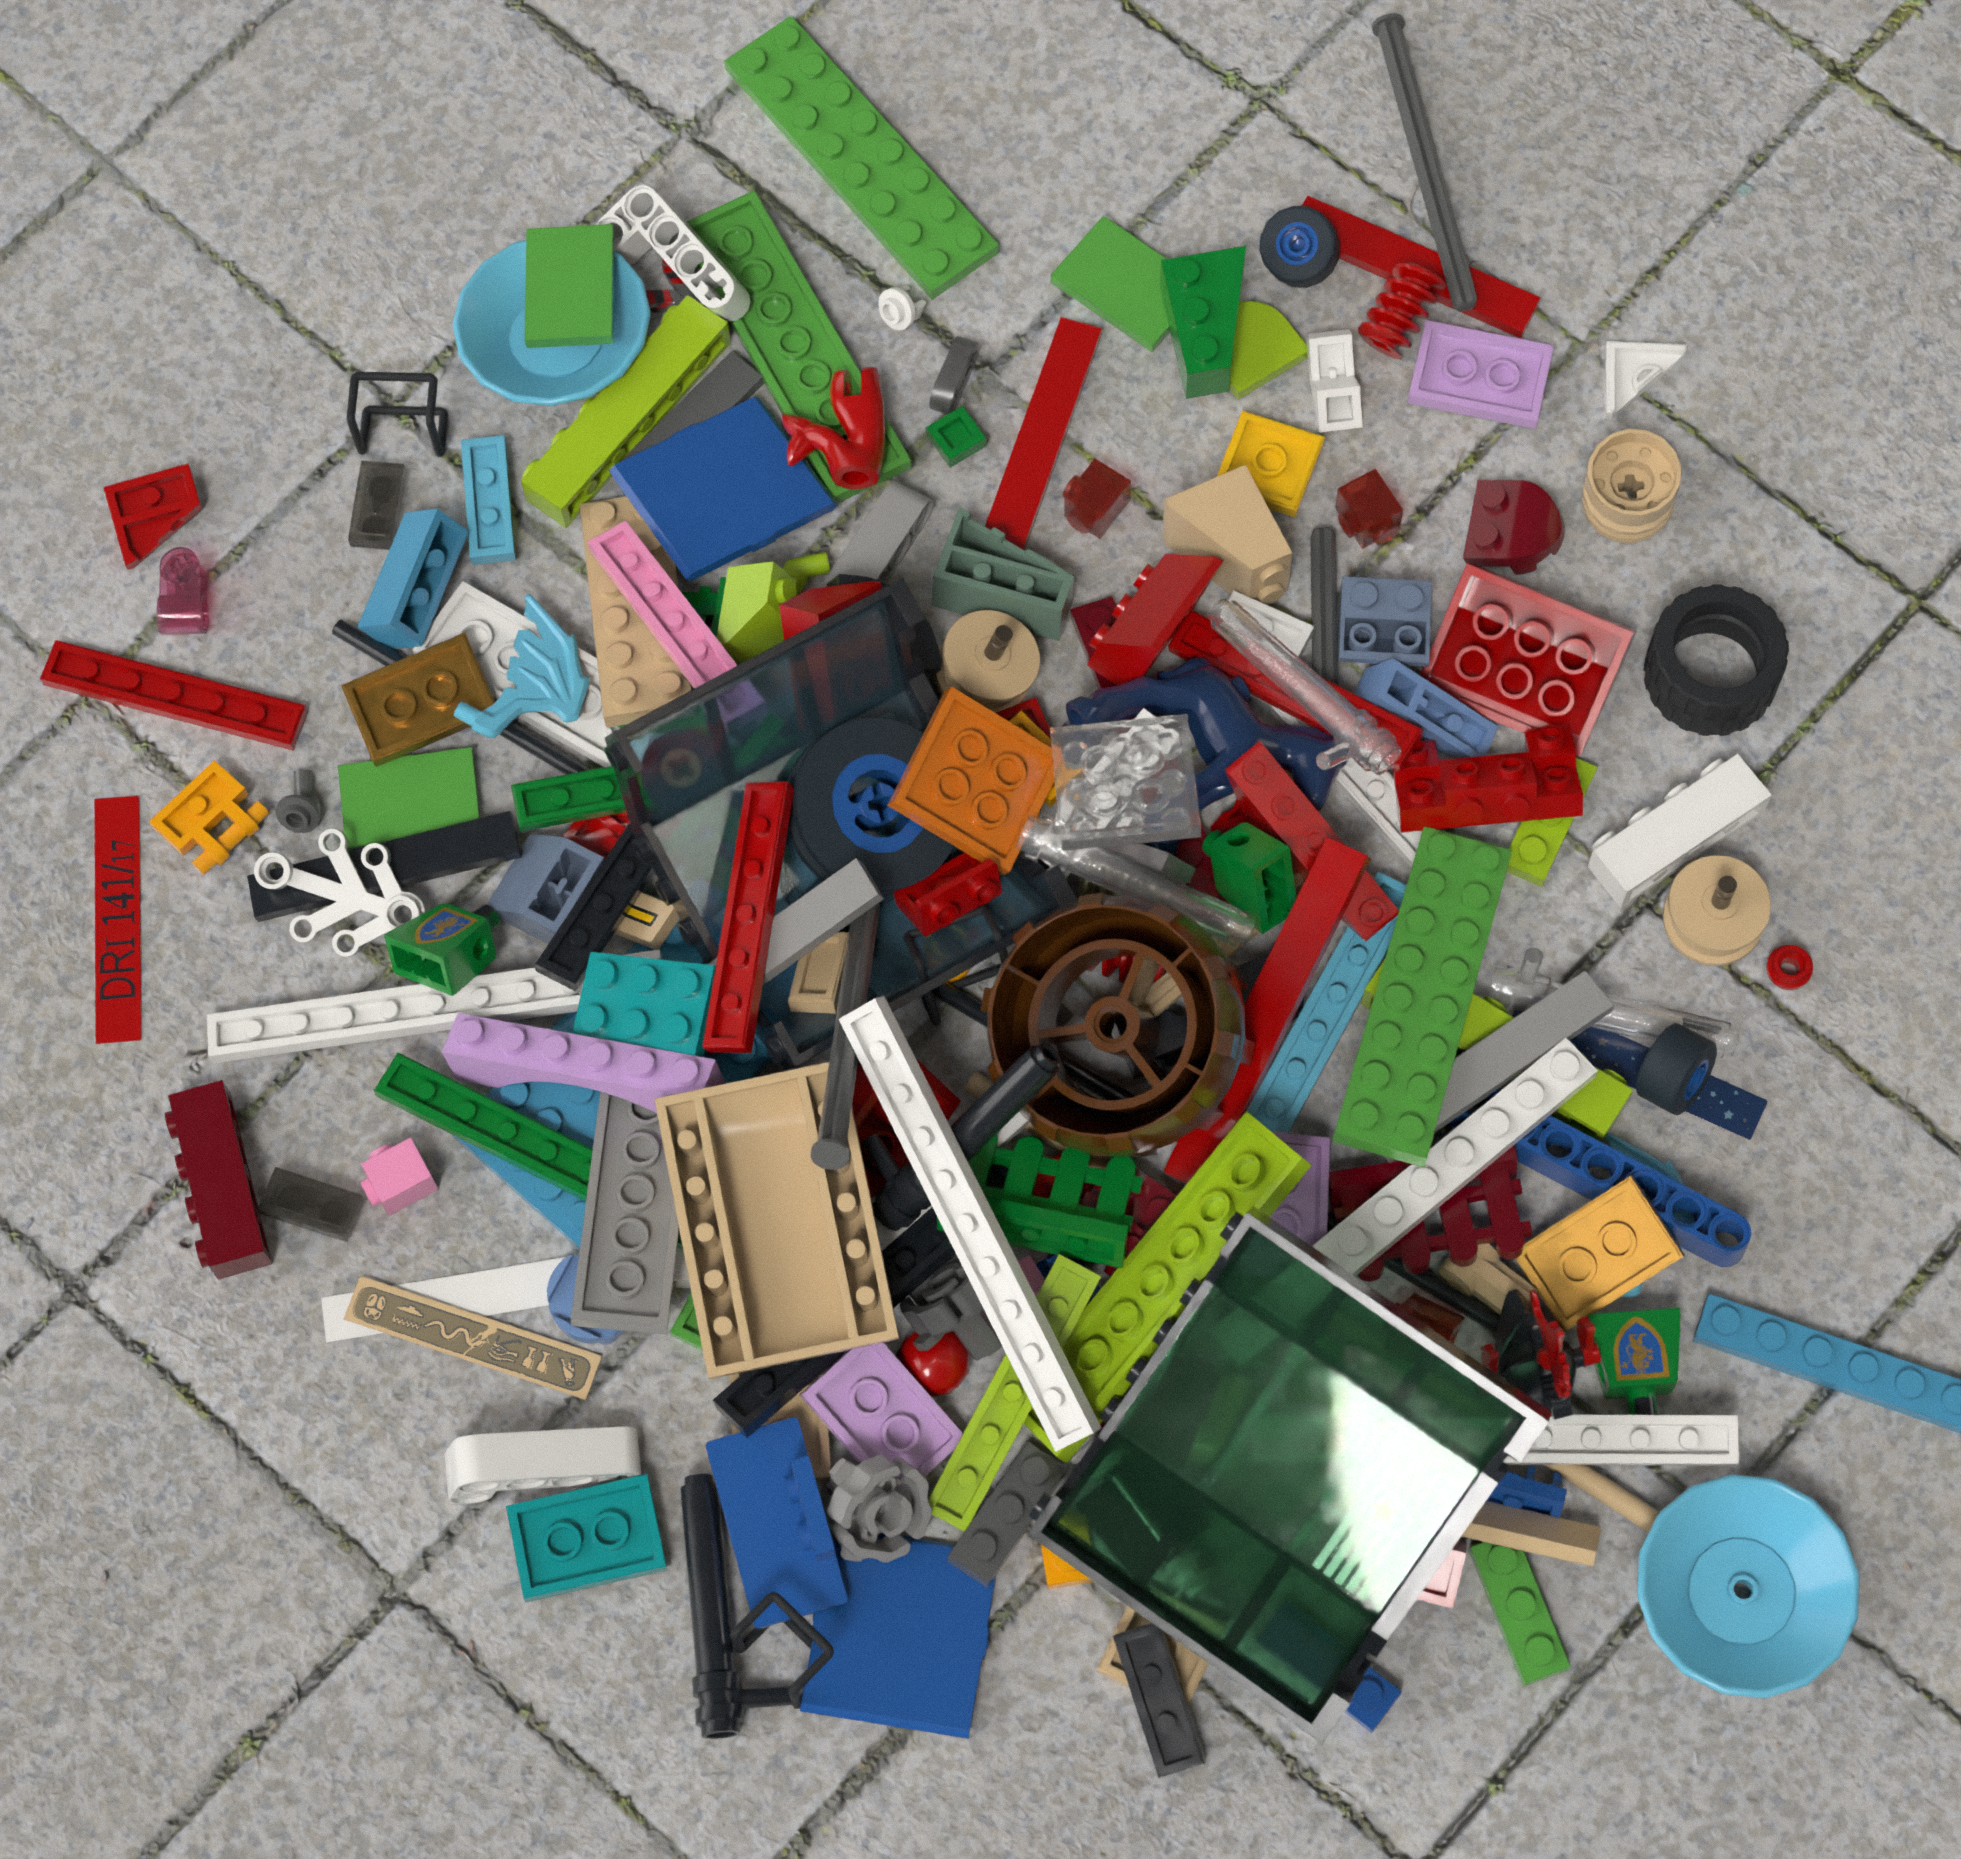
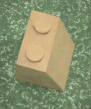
(1234, 524)

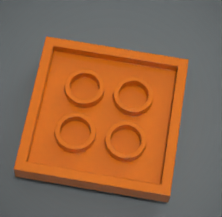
(975, 780)

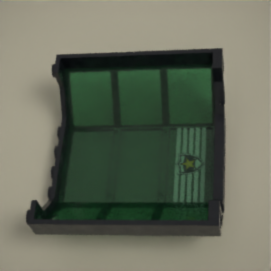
(1286, 1472)

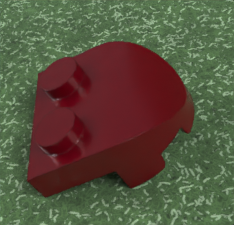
(1512, 526)

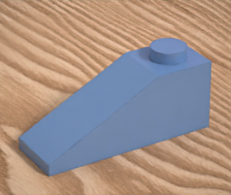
(1414, 699)

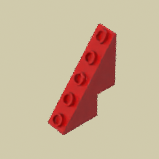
(1285, 813)

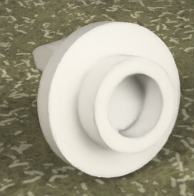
(898, 308)

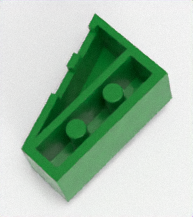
(1202, 315)

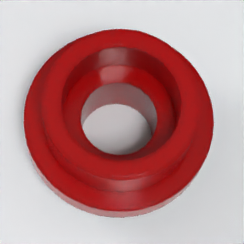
(1798, 958)

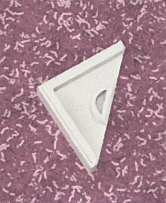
(1633, 369)

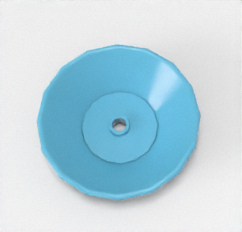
(492, 335)
(1785, 1554)

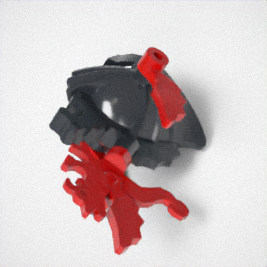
(1536, 1355)

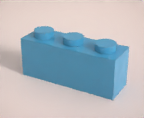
(413, 579)

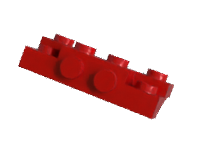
(1490, 787)

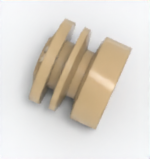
(1633, 463)

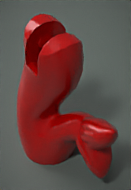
(853, 461)

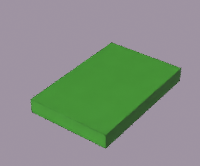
(1117, 281)
(569, 286)
(407, 795)

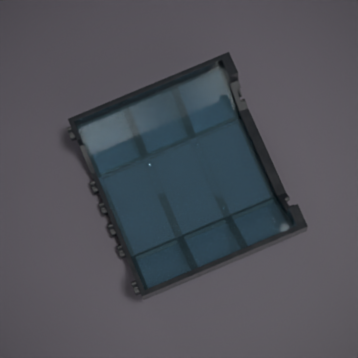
(687, 780)

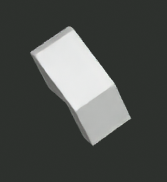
(1333, 380)

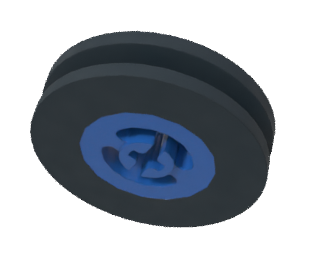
(830, 826)

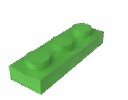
(1520, 1612)

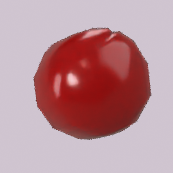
(939, 1368)

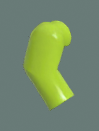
(805, 567)

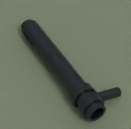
(903, 1196)
(716, 1680)

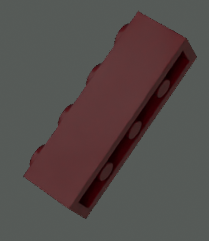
(218, 1180)

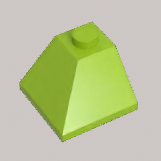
(751, 609)

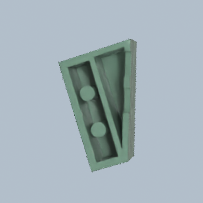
(990, 573)

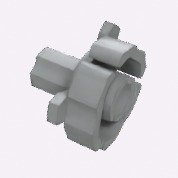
(874, 1501)

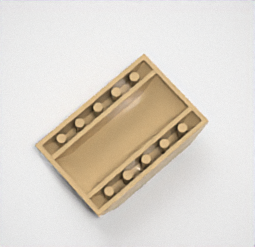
(772, 1243)

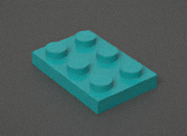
(645, 1002)
(586, 1538)

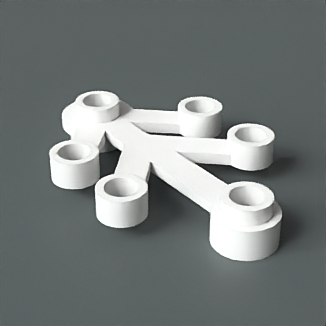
(349, 896)

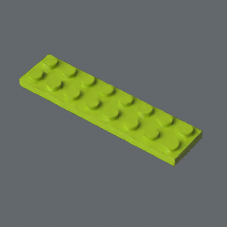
(1182, 1245)

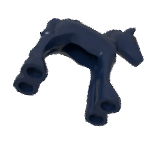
(1220, 725)

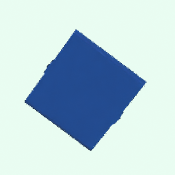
(722, 488)
(903, 1643)

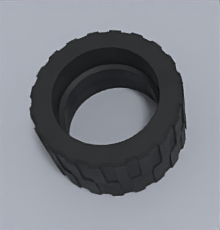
(1724, 613)

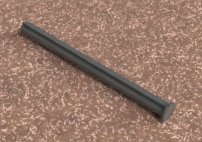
(1425, 160)
(831, 1149)

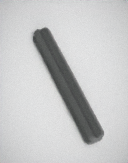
(1324, 603)

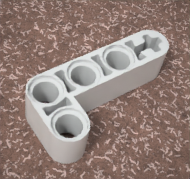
(682, 256)
(539, 1459)

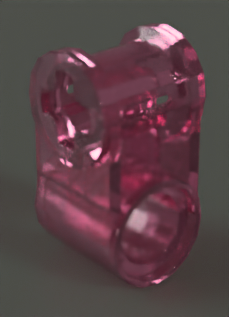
(182, 594)

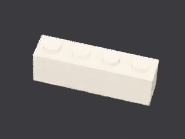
(1678, 829)

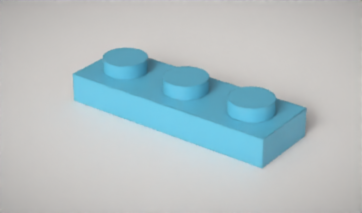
(488, 500)

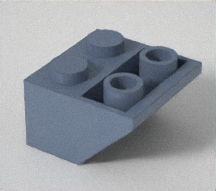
(1384, 621)
(544, 884)

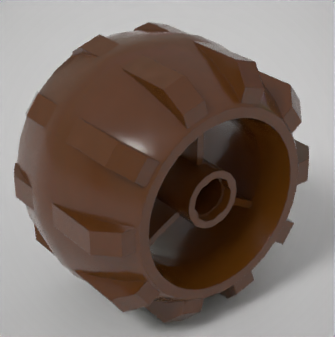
(1046, 963)

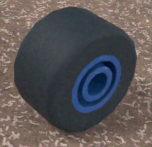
(1306, 260)
(1676, 1069)

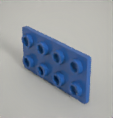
(776, 1520)

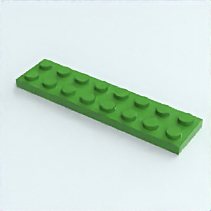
(862, 157)
(787, 327)
(1422, 997)

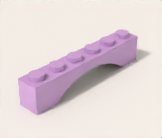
(511, 1053)

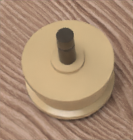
(989, 659)
(1716, 910)

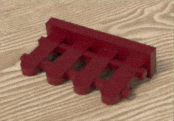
(1495, 1185)

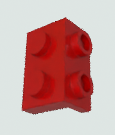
(949, 893)

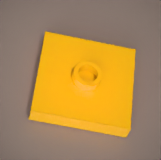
(1276, 457)

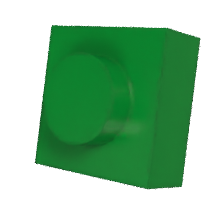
(956, 436)

